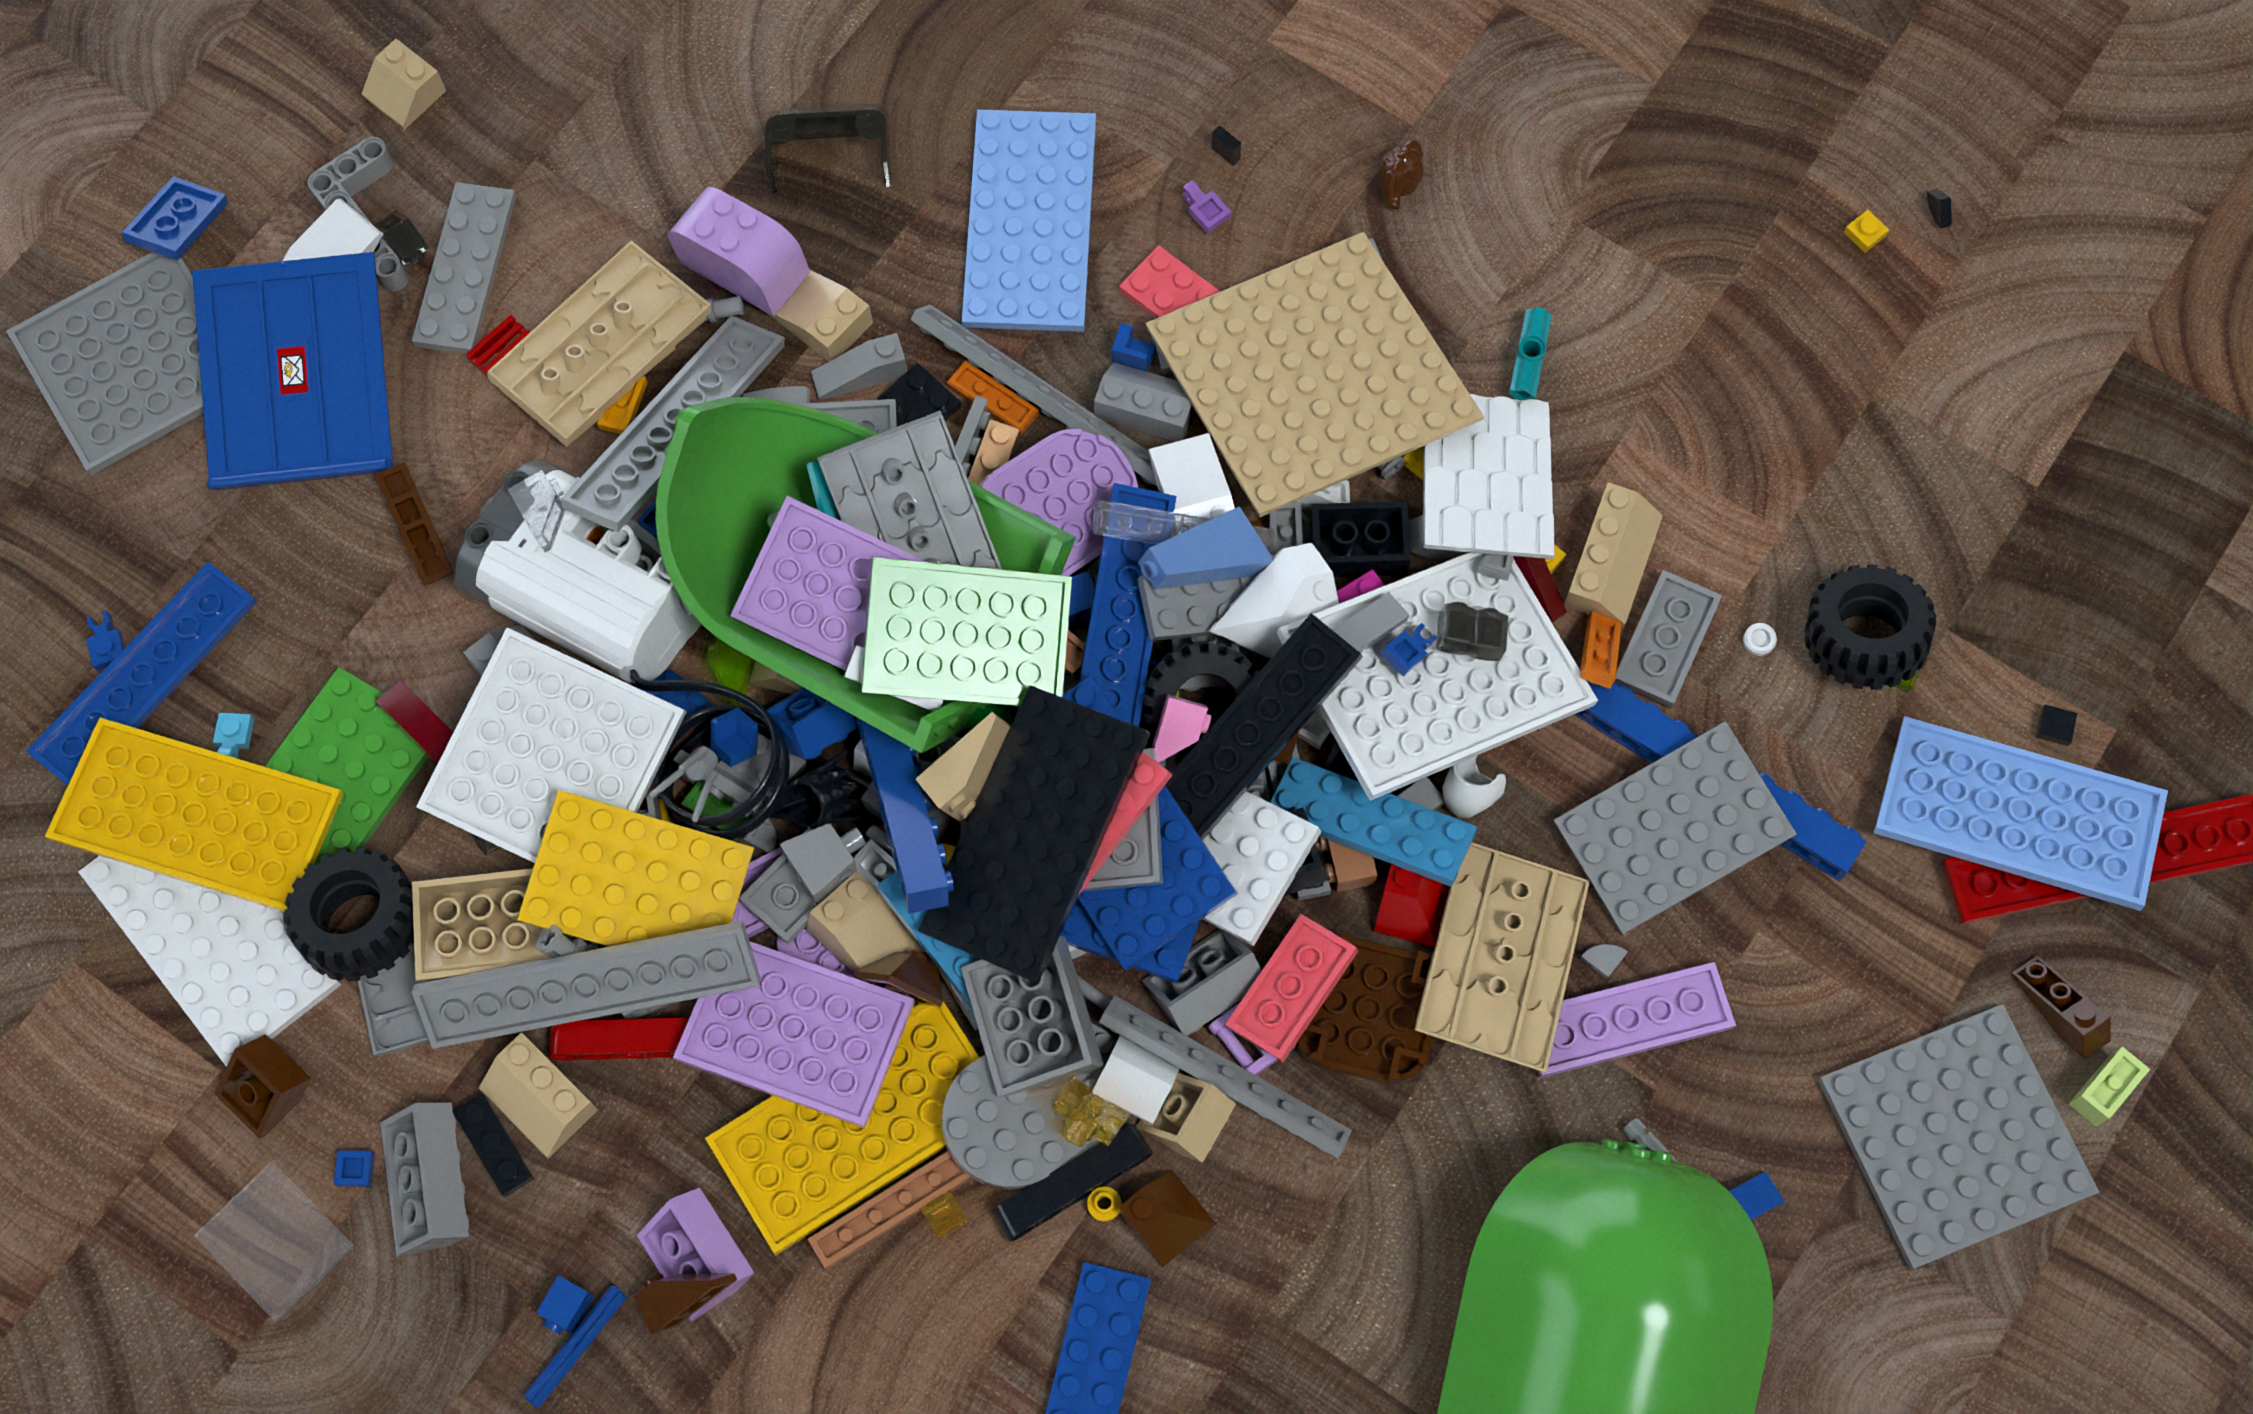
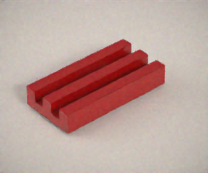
(495, 343)

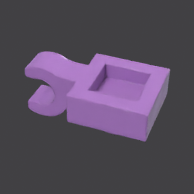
(1205, 209)

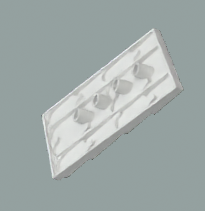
(1492, 483)

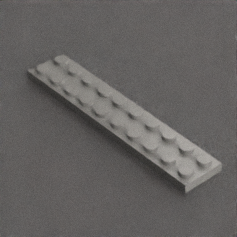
(633, 463)
(587, 985)

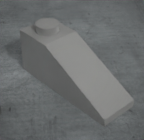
(861, 367)

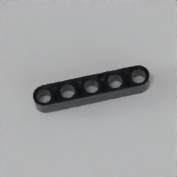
(1071, 1183)

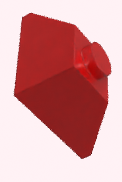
(1411, 907)

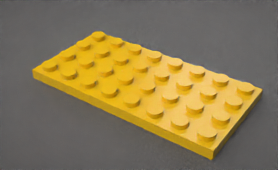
(193, 814)
(809, 1168)

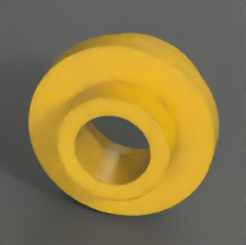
(1099, 1214)

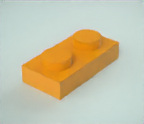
(624, 411)

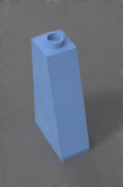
(1207, 553)

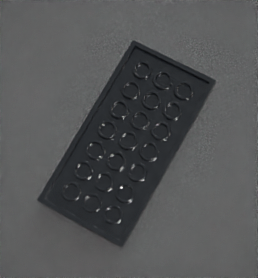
(1035, 832)

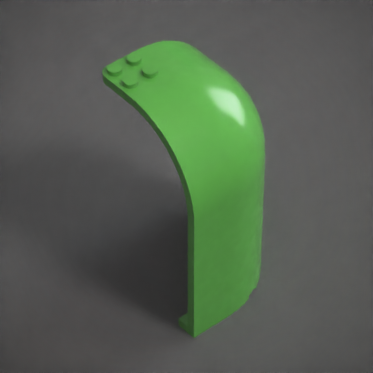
(713, 500)
(1612, 1292)

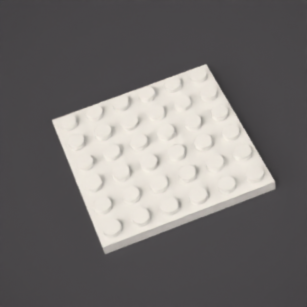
(541, 729)

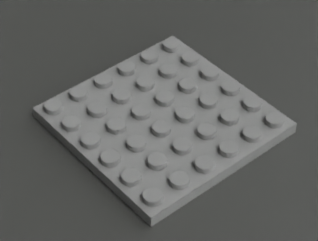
(118, 359)
(1957, 1136)

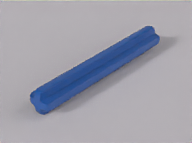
(575, 1346)

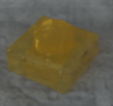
(944, 1214)

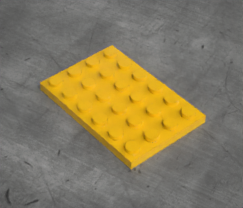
(629, 875)

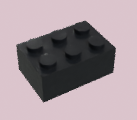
(1362, 537)

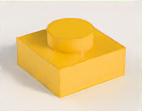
(1866, 231)

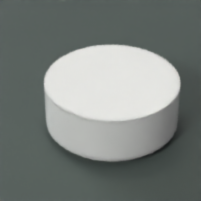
(1760, 639)

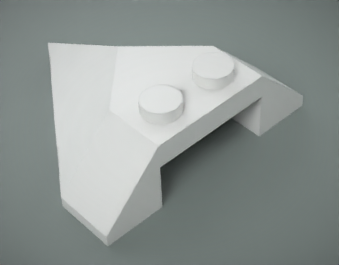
(1285, 592)

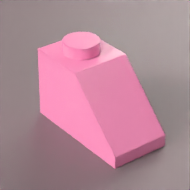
(1179, 726)

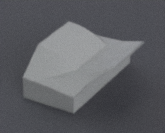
(1289, 527)

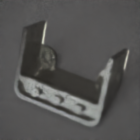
(827, 122)

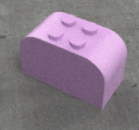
(739, 250)

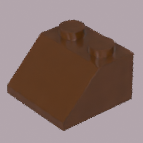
(261, 1084)

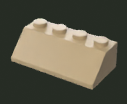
(1614, 554)

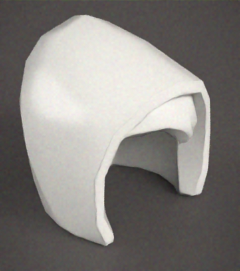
(1469, 791)

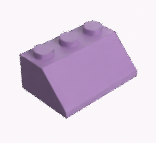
(693, 1240)

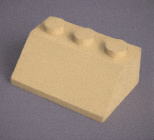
(536, 1095)

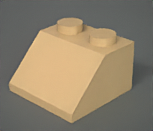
(402, 84)
(1190, 1117)

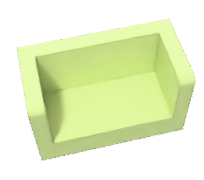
(2109, 1086)

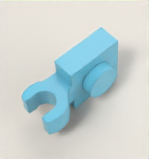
(233, 733)

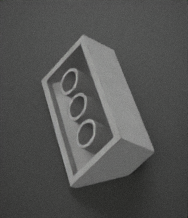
(424, 1178)

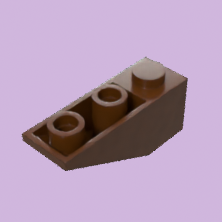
(2064, 1007)

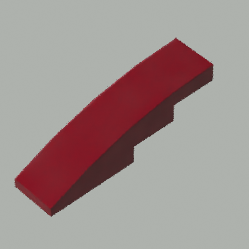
(416, 720)

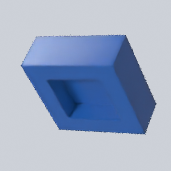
(354, 1169)

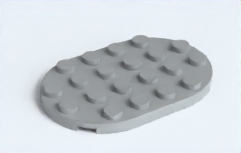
(1014, 1136)

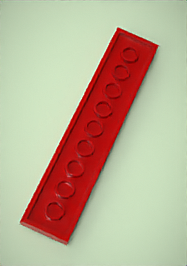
(2188, 845)

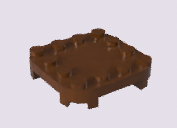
(1372, 1017)

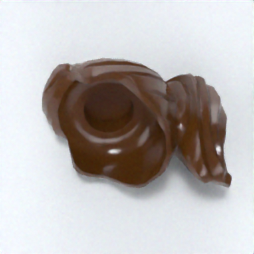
(1400, 172)

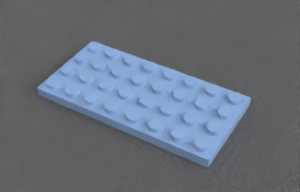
(1029, 221)
(2022, 813)

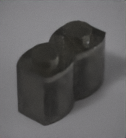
(1472, 631)

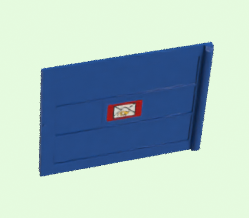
(292, 371)

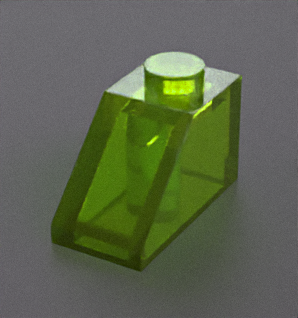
(730, 668)

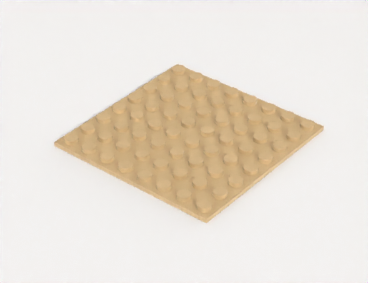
(1313, 373)

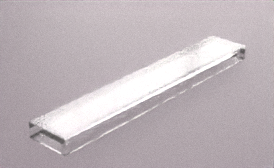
(1152, 525)

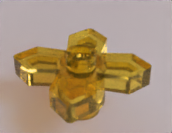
(1087, 1115)

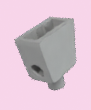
(823, 858)

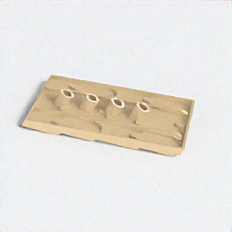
(599, 343)
(1503, 957)

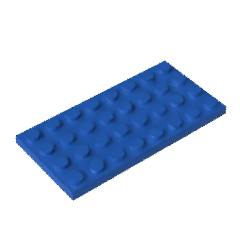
(1194, 885)

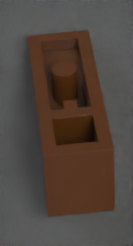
(675, 1298)

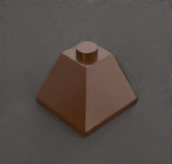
(906, 975)
(1165, 1217)

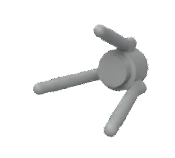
(697, 767)

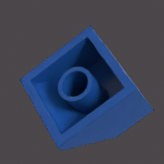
(810, 723)

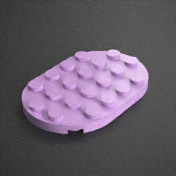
(1062, 482)

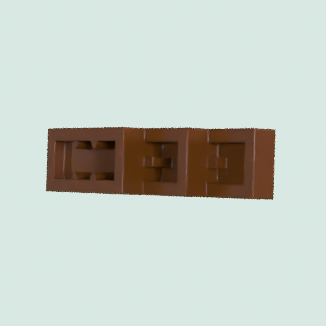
(414, 524)

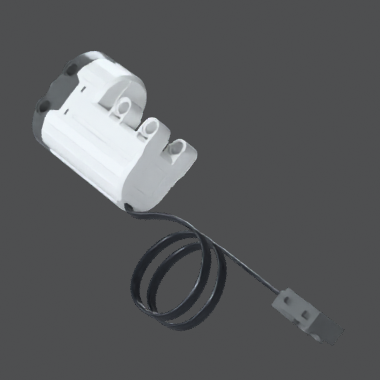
(619, 616)

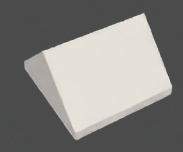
(1135, 1080)

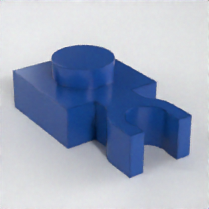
(105, 644)
(1407, 650)

